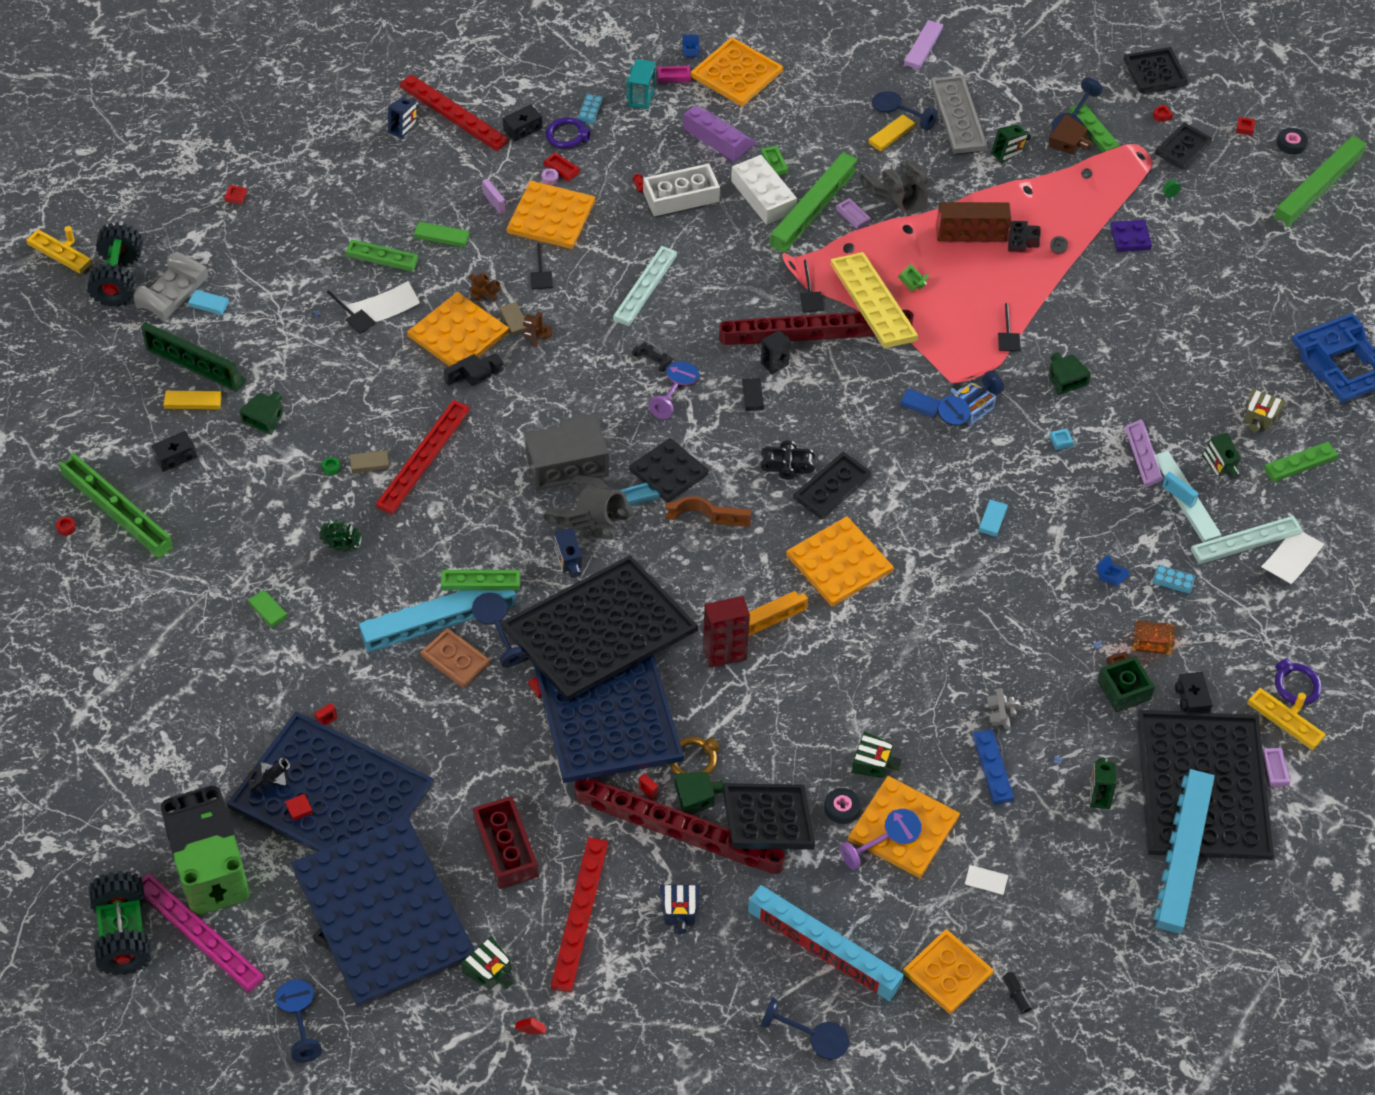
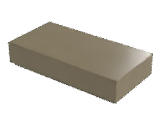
(513, 318)
(369, 461)

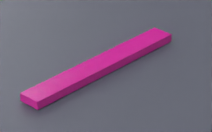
(201, 934)

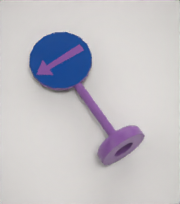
(681, 374)
(900, 826)

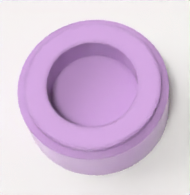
(549, 176)

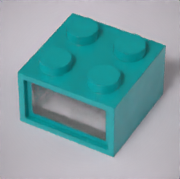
(641, 83)

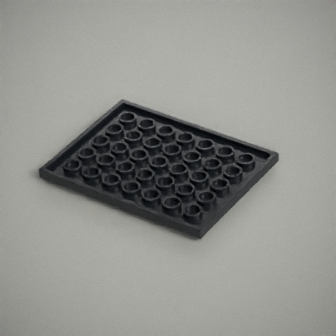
(599, 627)
(1217, 745)

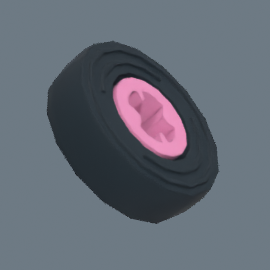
(1292, 141)
(851, 802)

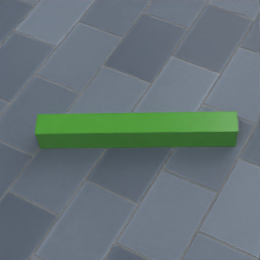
(1320, 181)
(813, 203)
(116, 506)

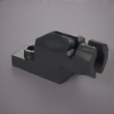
(473, 369)

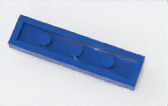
(993, 767)

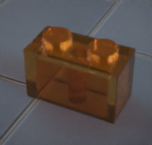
(1153, 637)

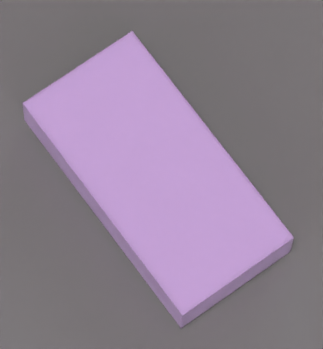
(493, 196)
(853, 213)
(1275, 767)

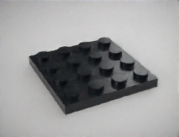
(768, 816)

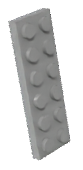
(958, 114)

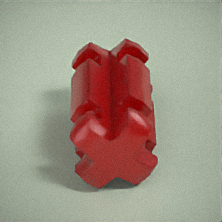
(638, 181)

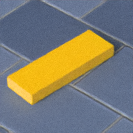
(891, 133)
(192, 400)

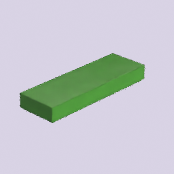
(441, 234)

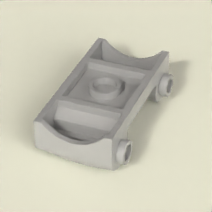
(173, 287)

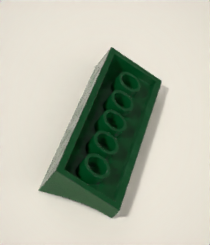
(191, 357)

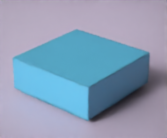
(1061, 439)

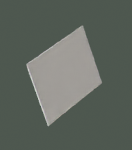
(986, 879)

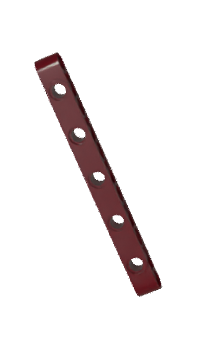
(798, 327)
(674, 824)

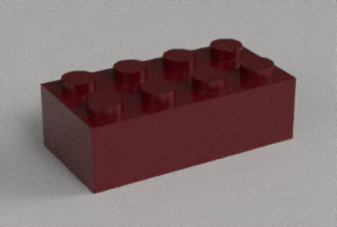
(726, 631)
(505, 842)

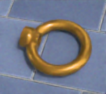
(709, 746)

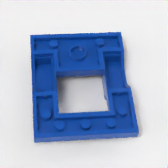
(1329, 340)

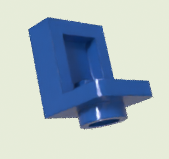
(690, 45)
(1111, 573)

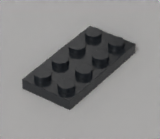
(832, 485)

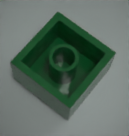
(1125, 683)

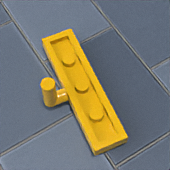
(60, 251)
(1287, 718)

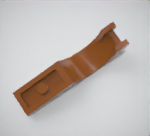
(716, 514)

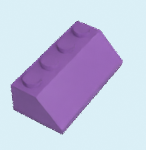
(716, 133)

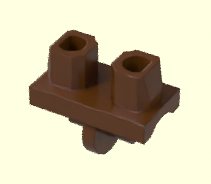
(482, 288)
(536, 329)

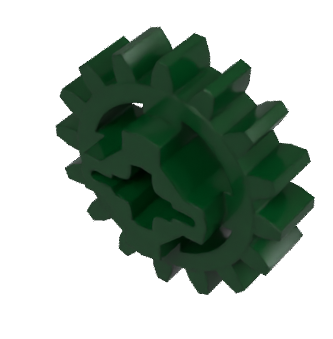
(340, 536)

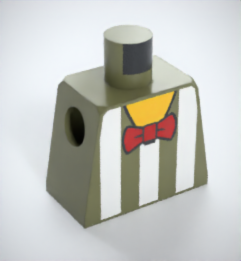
(1262, 410)

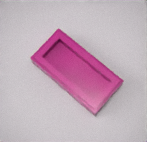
(673, 74)

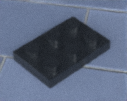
(1183, 146)

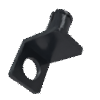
(269, 773)

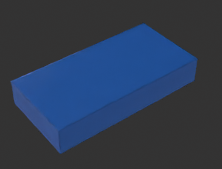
(920, 403)

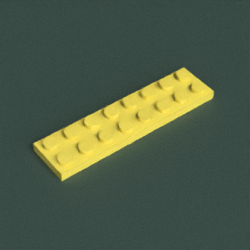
(874, 300)

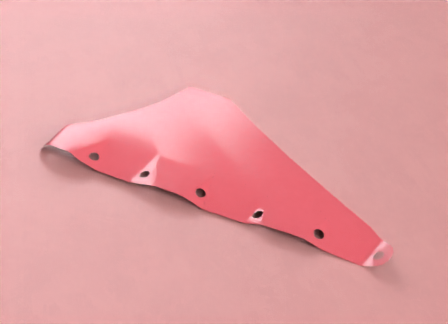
(973, 280)

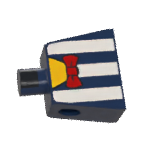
(402, 116)
(568, 552)
(679, 905)

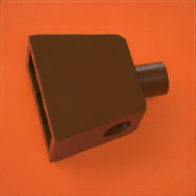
(1069, 136)

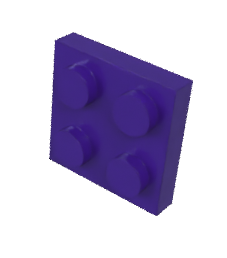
(1130, 235)

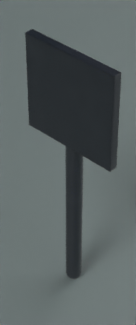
(541, 279)
(811, 300)
(359, 321)
(1008, 341)

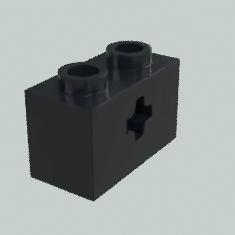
(522, 123)
(775, 352)
(174, 451)
(1193, 693)

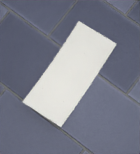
(387, 303)
(1293, 556)

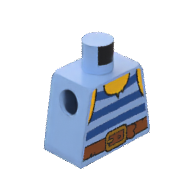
(980, 405)

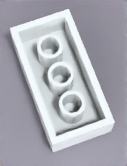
(681, 189)
(763, 189)

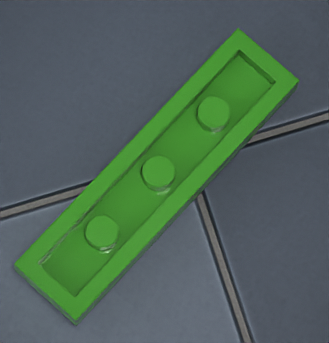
(1095, 129)
(381, 255)
(1300, 461)
(480, 580)

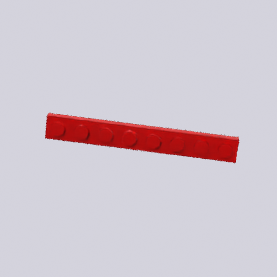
(454, 112)
(422, 457)
(579, 915)

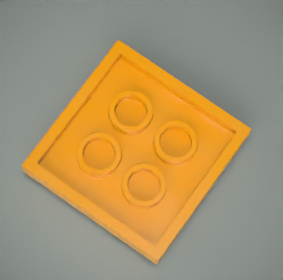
(948, 971)

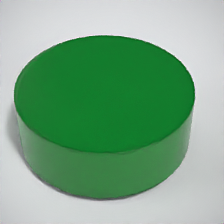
(1171, 188)
(330, 466)

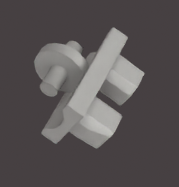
(1002, 716)

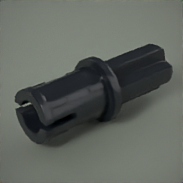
(1017, 992)

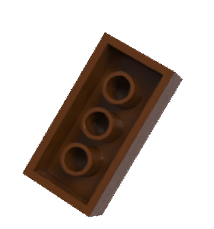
(973, 221)

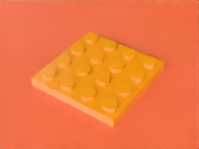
(736, 71)
(551, 214)
(457, 330)
(839, 561)
(935, 826)

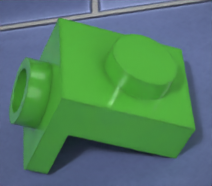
(913, 278)

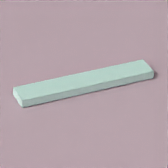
(644, 286)
(1197, 514)
(1246, 540)

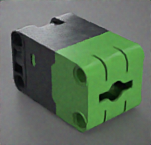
(205, 850)

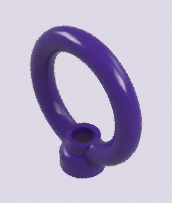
(582, 135)
(1284, 668)

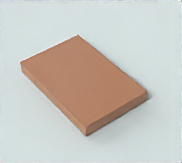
(455, 658)

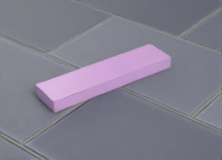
(923, 44)
(1144, 453)

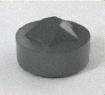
(1058, 245)

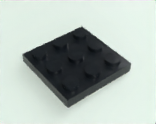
(1155, 69)
(668, 470)

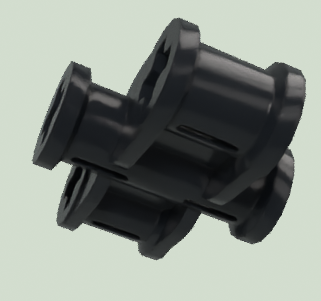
(785, 459)

